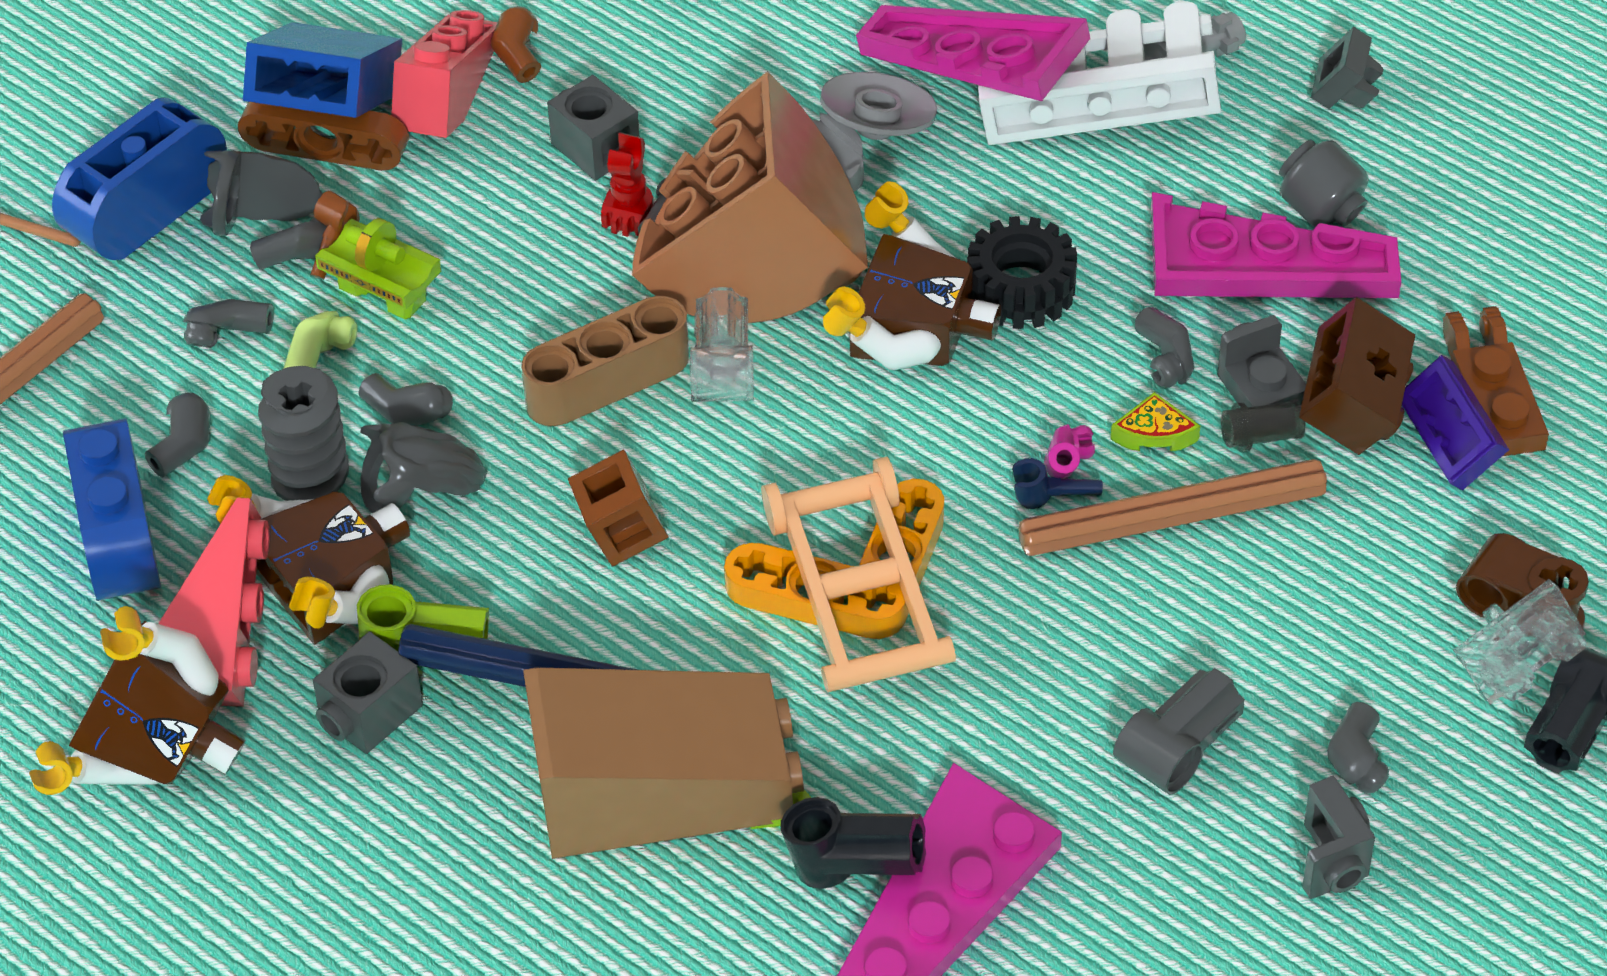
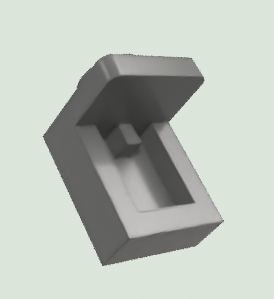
(1342, 838)

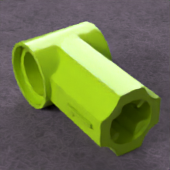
(389, 608)

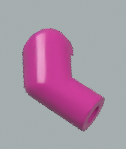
(1067, 449)

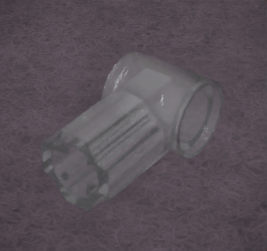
(722, 355)

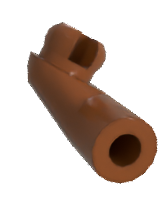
(510, 43)

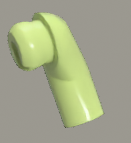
(319, 335)

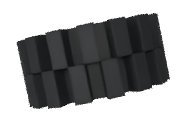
(1029, 248)

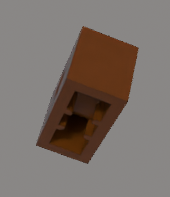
(1358, 376)

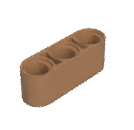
(605, 360)

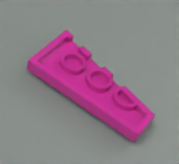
(983, 48)
(1246, 257)
(974, 865)

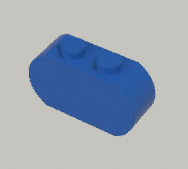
(136, 179)
(111, 509)

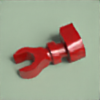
(628, 196)

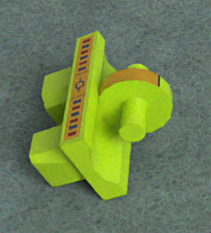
(377, 263)

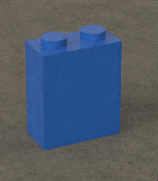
(321, 69)

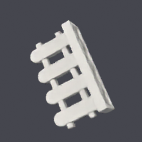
(1124, 91)

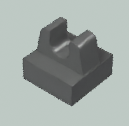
(1347, 72)

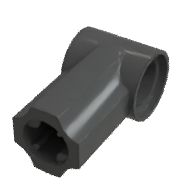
(1172, 740)

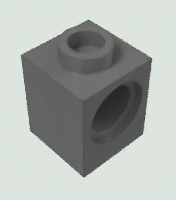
(587, 124)
(367, 693)

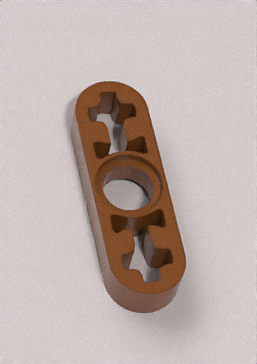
(375, 142)

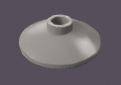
(878, 104)

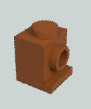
(617, 508)

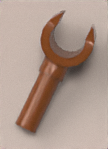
(334, 213)

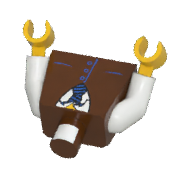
(911, 297)
(319, 553)
(146, 714)

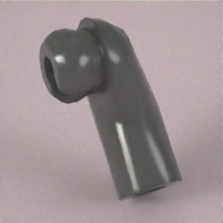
(226, 314)
(1173, 339)
(410, 404)
(187, 435)
(1353, 753)

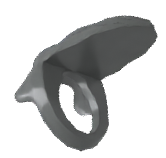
(257, 189)
(416, 460)

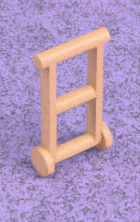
(882, 491)

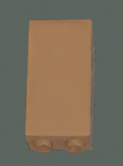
(657, 754)

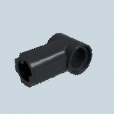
(1571, 713)
(834, 844)

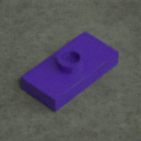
(1452, 423)

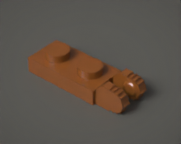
(1497, 380)

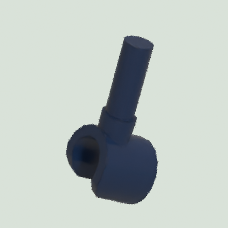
(1035, 487)

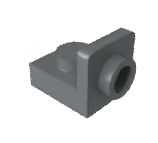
(1255, 365)

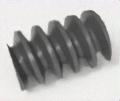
(303, 433)

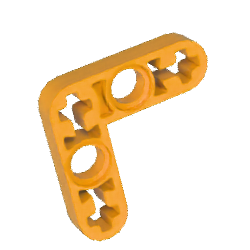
(853, 618)

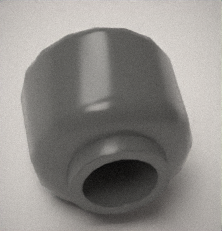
(1324, 183)

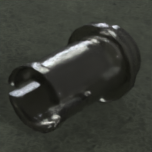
(1261, 424)

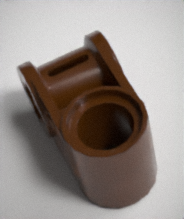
(1511, 569)

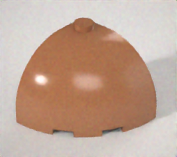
(755, 213)

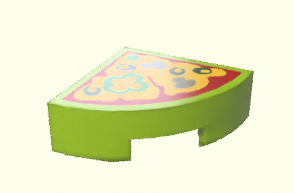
(1155, 425)

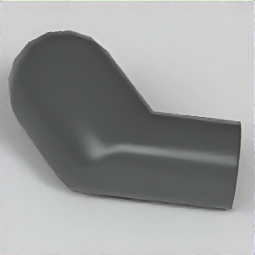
(292, 243)

